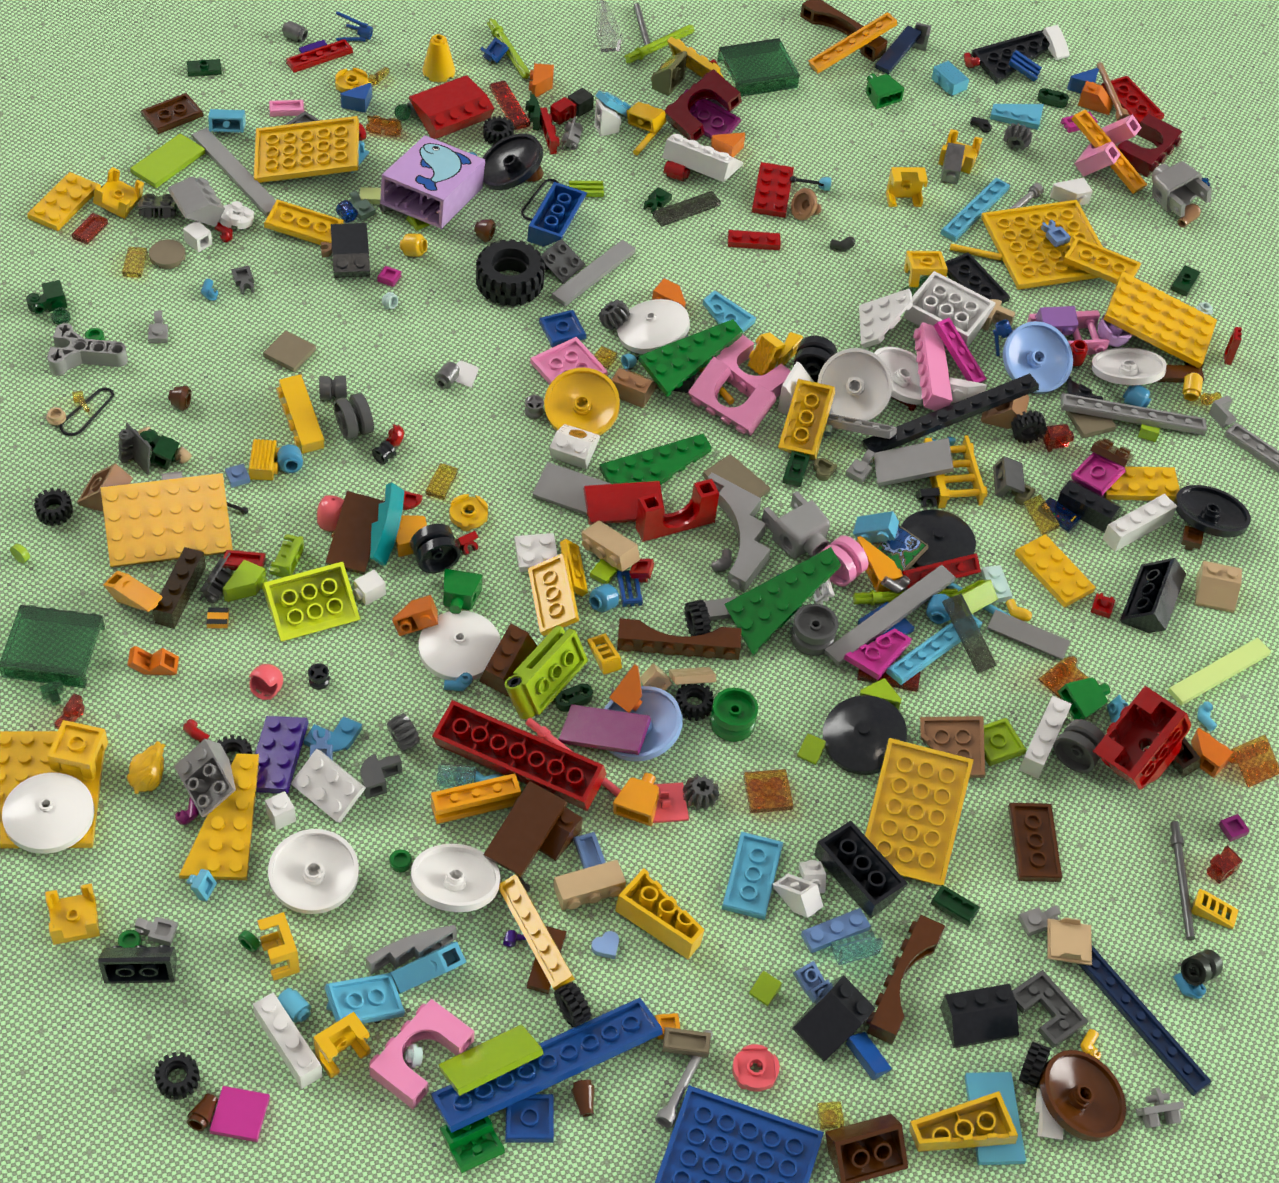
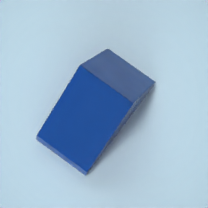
(1078, 80)
(357, 98)

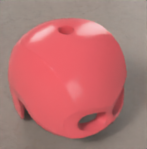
(329, 512)
(267, 680)

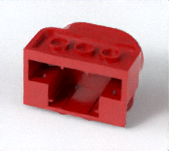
(1145, 722)

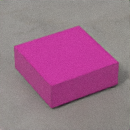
(389, 276)

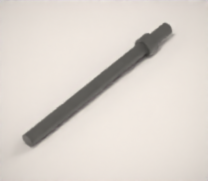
(1177, 843)

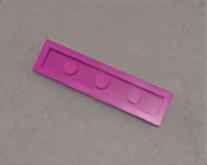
(959, 351)

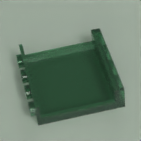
(759, 67)
(50, 645)

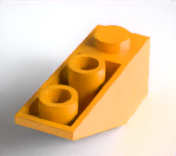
(131, 592)

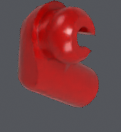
(970, 61)
(226, 233)
(191, 729)

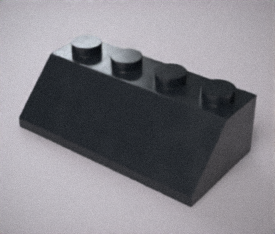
(1154, 595)
(860, 868)

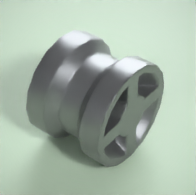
(534, 407)

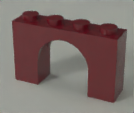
(710, 86)
(1159, 133)

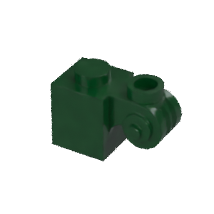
(51, 299)
(162, 446)

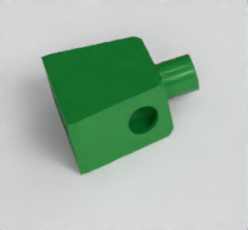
(883, 90)
(461, 590)
(1084, 696)

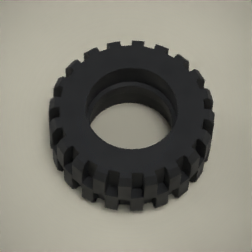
(510, 288)

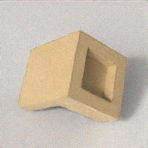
(655, 677)

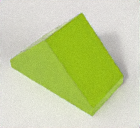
(882, 690)

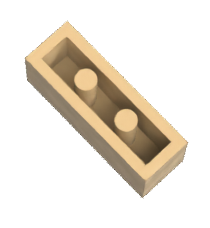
(610, 546)
(589, 885)

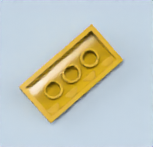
(807, 418)

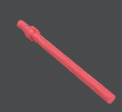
(545, 733)

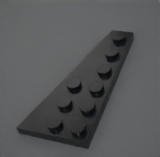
(995, 57)

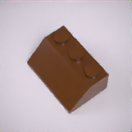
(508, 656)
(562, 834)
(867, 1149)

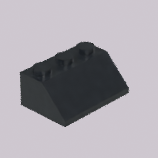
(1089, 505)
(138, 964)
(980, 1015)

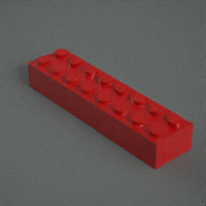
(519, 752)

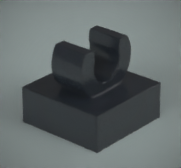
(928, 494)

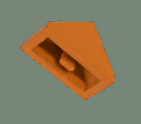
(728, 143)

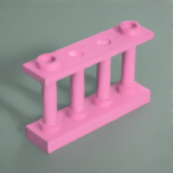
(1088, 320)

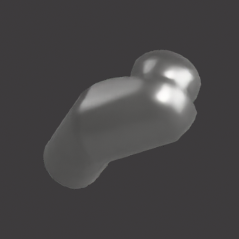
(722, 563)
(897, 585)

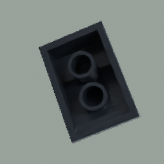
(350, 250)
(833, 1017)

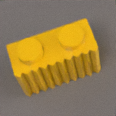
(646, 117)
(766, 353)
(263, 460)

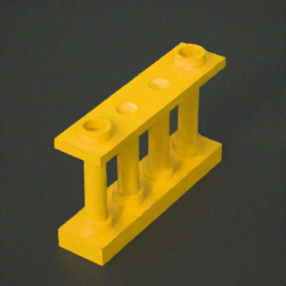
(974, 476)

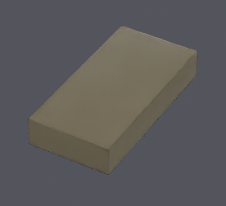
(686, 1042)

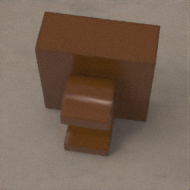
(1191, 538)

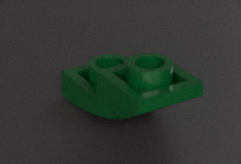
(533, 109)

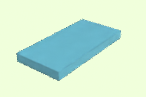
(752, 875)
(987, 1083)

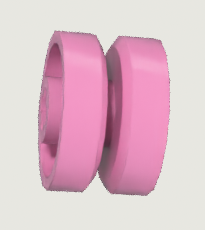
(852, 560)

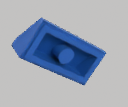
(868, 1055)

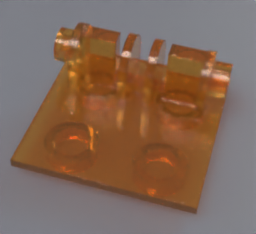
(1062, 673)
(1255, 760)

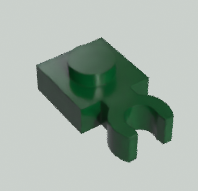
(657, 198)

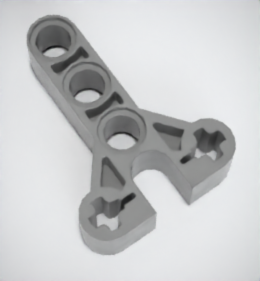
(74, 350)

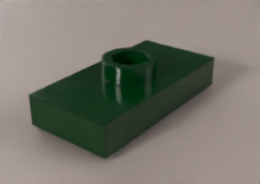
(204, 67)
(1185, 280)
(955, 905)

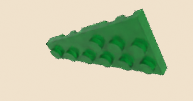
(684, 358)
(656, 463)
(774, 602)

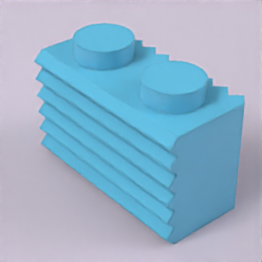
(950, 78)
(226, 120)
(877, 527)

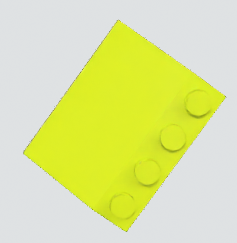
(311, 601)

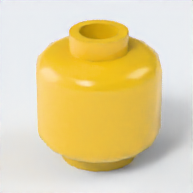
(413, 245)

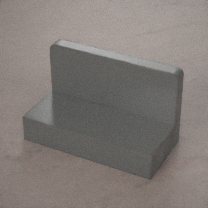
(1007, 476)

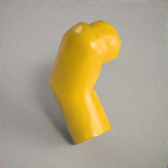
(1087, 1043)

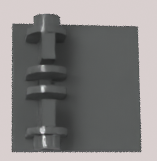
(151, 201)
(562, 261)
(134, 447)
(216, 581)

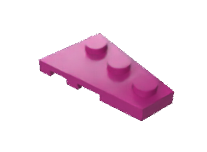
(880, 654)

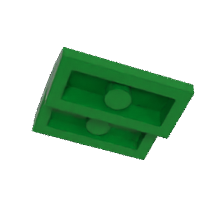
(473, 1144)

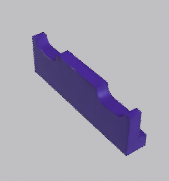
(312, 46)

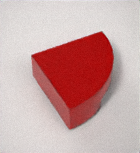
(411, 500)

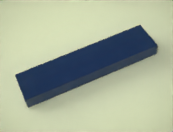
(898, 49)

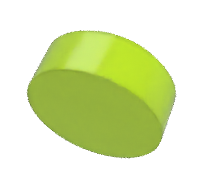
(20, 553)

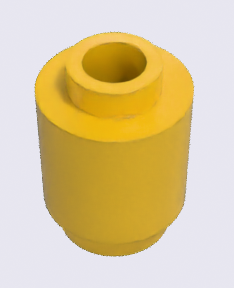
(1192, 386)

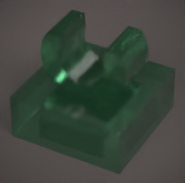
(52, 691)

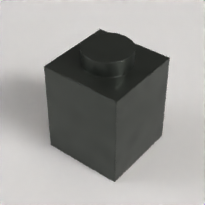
(583, 100)

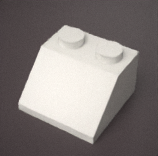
(789, 385)

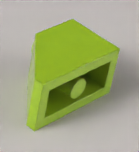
(244, 582)

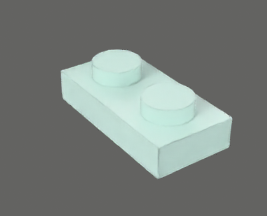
(999, 582)

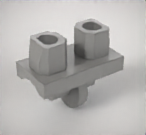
(1150, 1114)

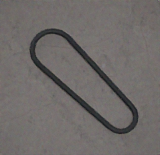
(522, 211)
(90, 420)

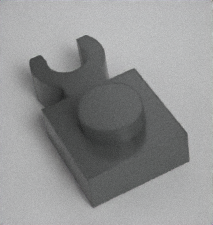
(243, 278)

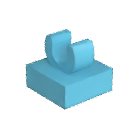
(202, 884)

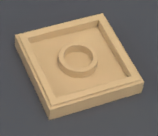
(692, 675)

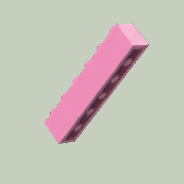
(932, 368)

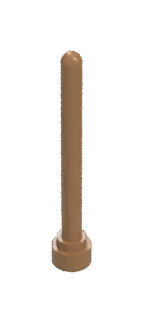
(1120, 112)

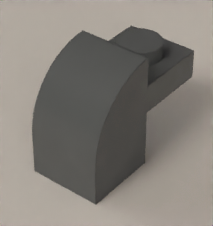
(374, 774)

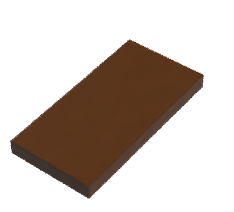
(353, 532)
(525, 829)
(1035, 842)

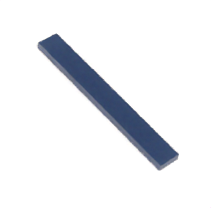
(1146, 1024)

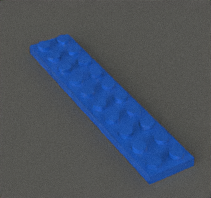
(562, 1058)

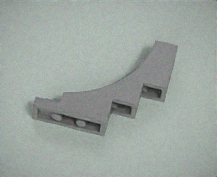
(741, 509)

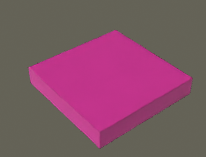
(1098, 473)
(239, 1114)

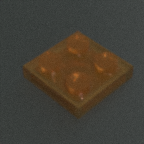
(768, 791)

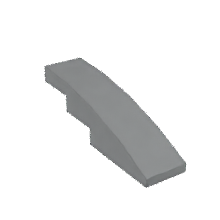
(409, 947)

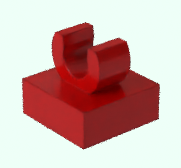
(466, 540)
(642, 570)
(1103, 605)

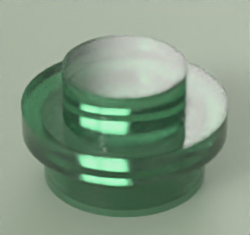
(402, 112)
(60, 316)

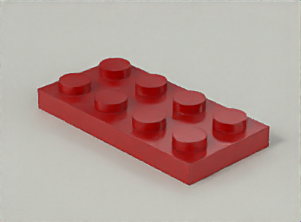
(772, 190)

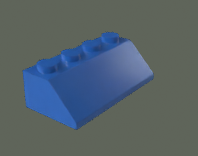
(555, 214)

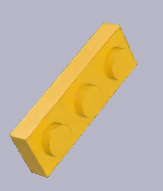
(575, 565)

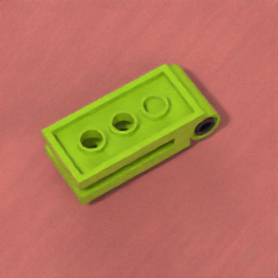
(545, 672)

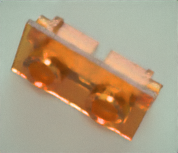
(376, 124)

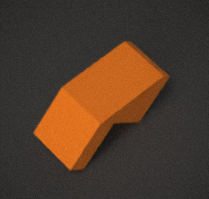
(158, 663)

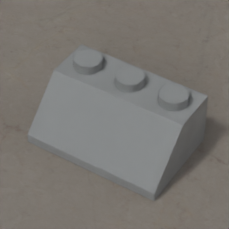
(197, 200)

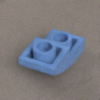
(811, 980)

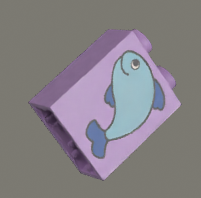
(432, 181)

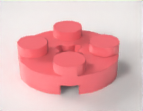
(753, 1080)

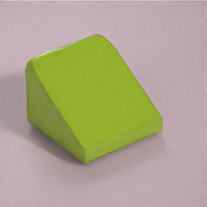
(416, 224)
(1149, 432)
(811, 749)
(765, 988)

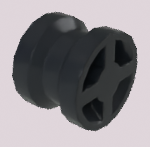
(384, 452)
(317, 671)

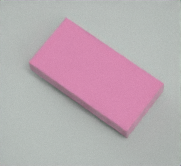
(286, 108)

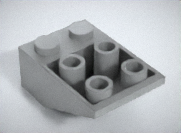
(206, 775)

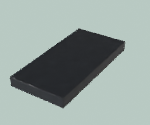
(973, 276)

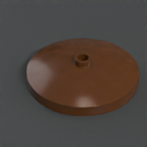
(1083, 1095)

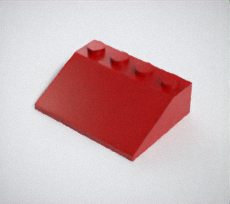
(452, 106)

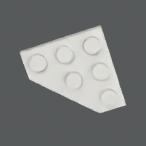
(882, 315)

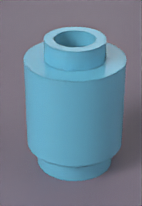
(295, 1005)

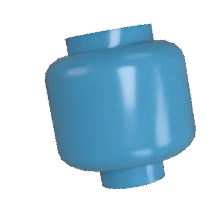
(1137, 396)
(289, 458)
(604, 598)
(935, 609)

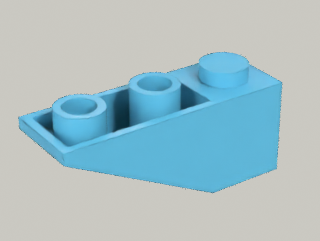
(428, 966)

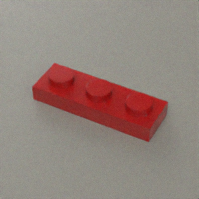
(549, 131)
(754, 240)

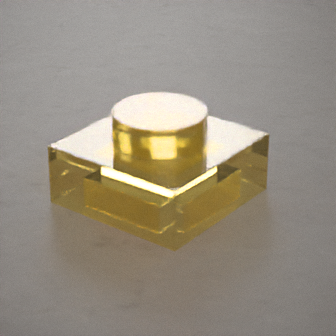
(606, 356)
(830, 1115)

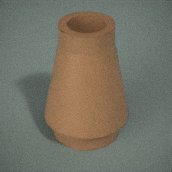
(1192, 212)

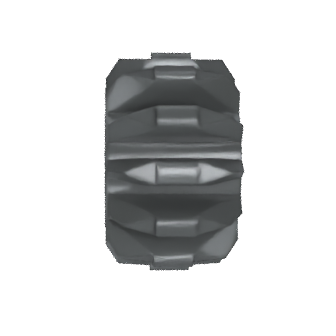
(1017, 136)
(614, 314)
(403, 732)
(701, 792)

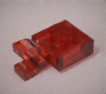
(72, 710)

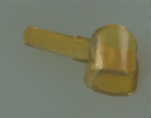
(79, 397)

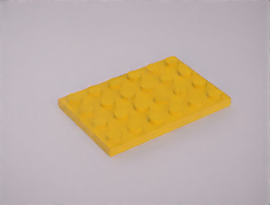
(306, 149)
(1160, 319)
(163, 516)
(918, 809)

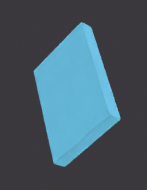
(368, 997)

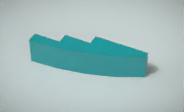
(386, 528)

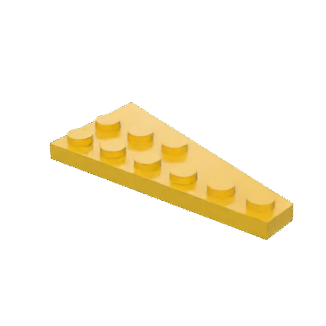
(227, 830)

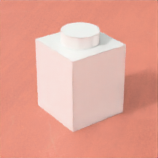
(197, 236)
(369, 587)
(280, 810)

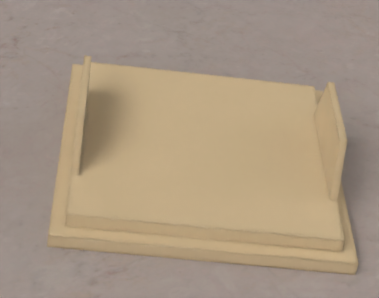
(1069, 941)

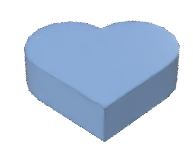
(606, 945)

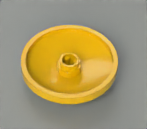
(582, 400)

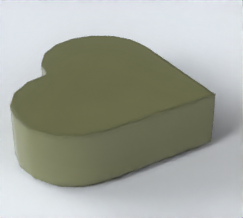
(824, 469)
(1027, 495)

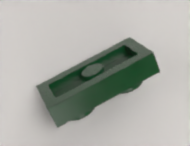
(796, 469)

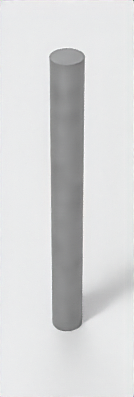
(642, 26)

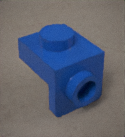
(495, 50)

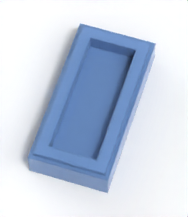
(589, 850)

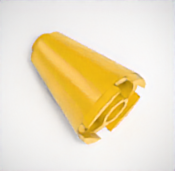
(438, 60)

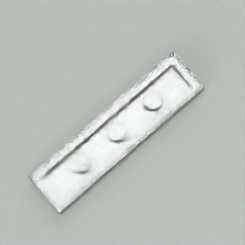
(686, 208)
(969, 633)

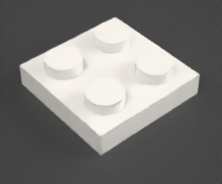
(534, 549)

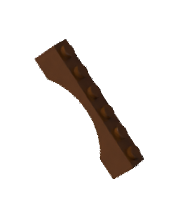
(823, 14)
(638, 637)
(889, 1014)

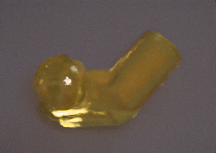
(379, 76)
(1208, 399)

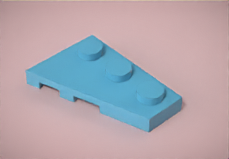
(613, 102)
(1018, 113)
(725, 310)

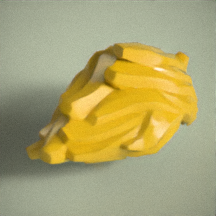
(147, 769)

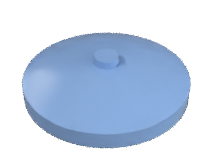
(1041, 352)
(664, 725)

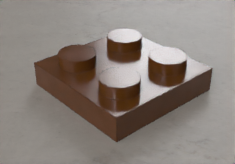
(1118, 455)

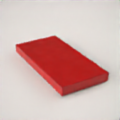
(1134, 99)
(617, 501)

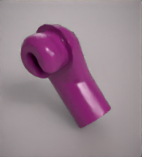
(185, 817)

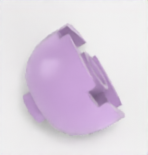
(1113, 333)

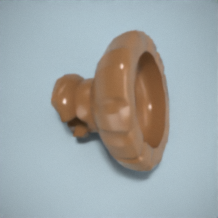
(805, 204)

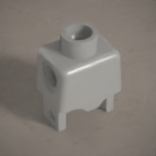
(1177, 186)
(800, 529)

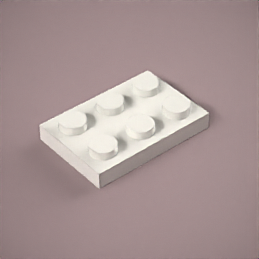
(328, 785)

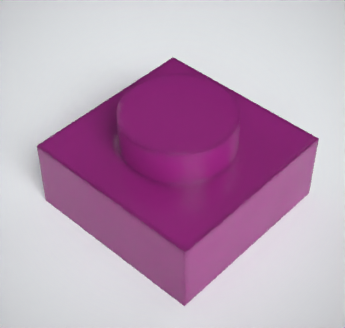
(1234, 827)

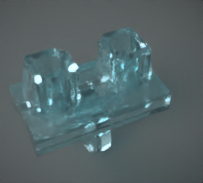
(455, 775)

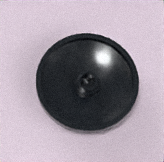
(512, 161)
(1212, 511)
(943, 533)
(859, 733)

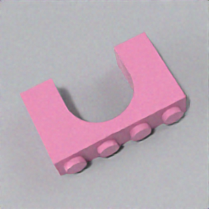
(1098, 158)
(745, 383)
(744, 417)
(430, 1023)

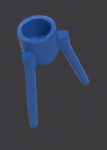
(364, 31)
(1002, 329)

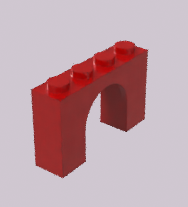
(700, 511)

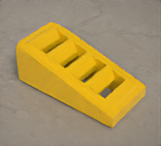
(791, 348)
(607, 664)
(1205, 912)

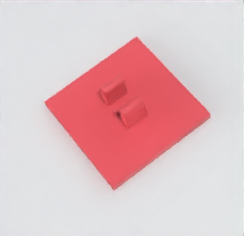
(671, 803)

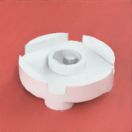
(237, 215)

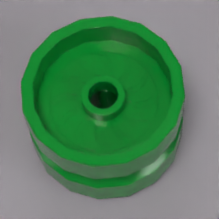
(734, 714)

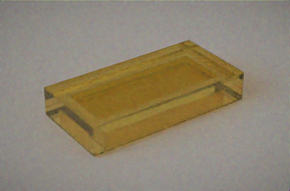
(134, 262)
(441, 481)
(1041, 514)

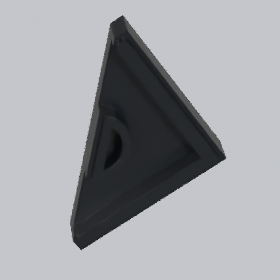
(1080, 390)

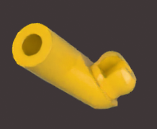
(1018, 612)

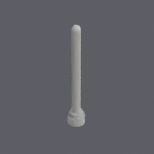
(1034, 191)
(667, 1115)

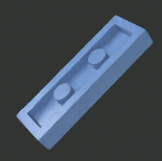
(838, 928)

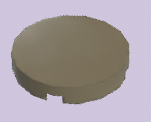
(167, 254)

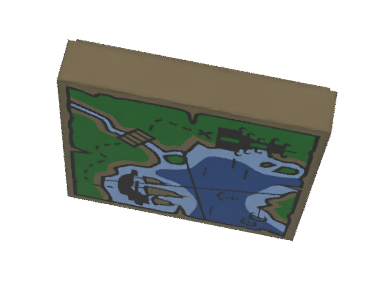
(904, 549)

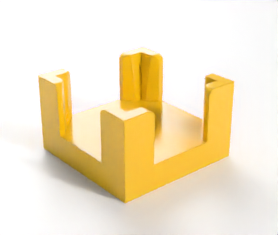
(970, 152)
(906, 183)
(117, 195)
(923, 264)
(77, 746)
(73, 916)
(279, 945)
(336, 1038)

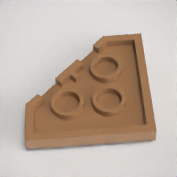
(957, 736)

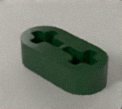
(1052, 98)
(574, 697)

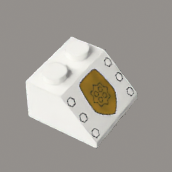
(573, 446)

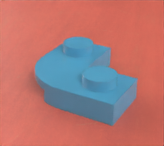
(341, 737)

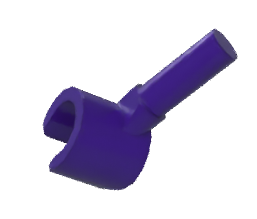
(511, 937)

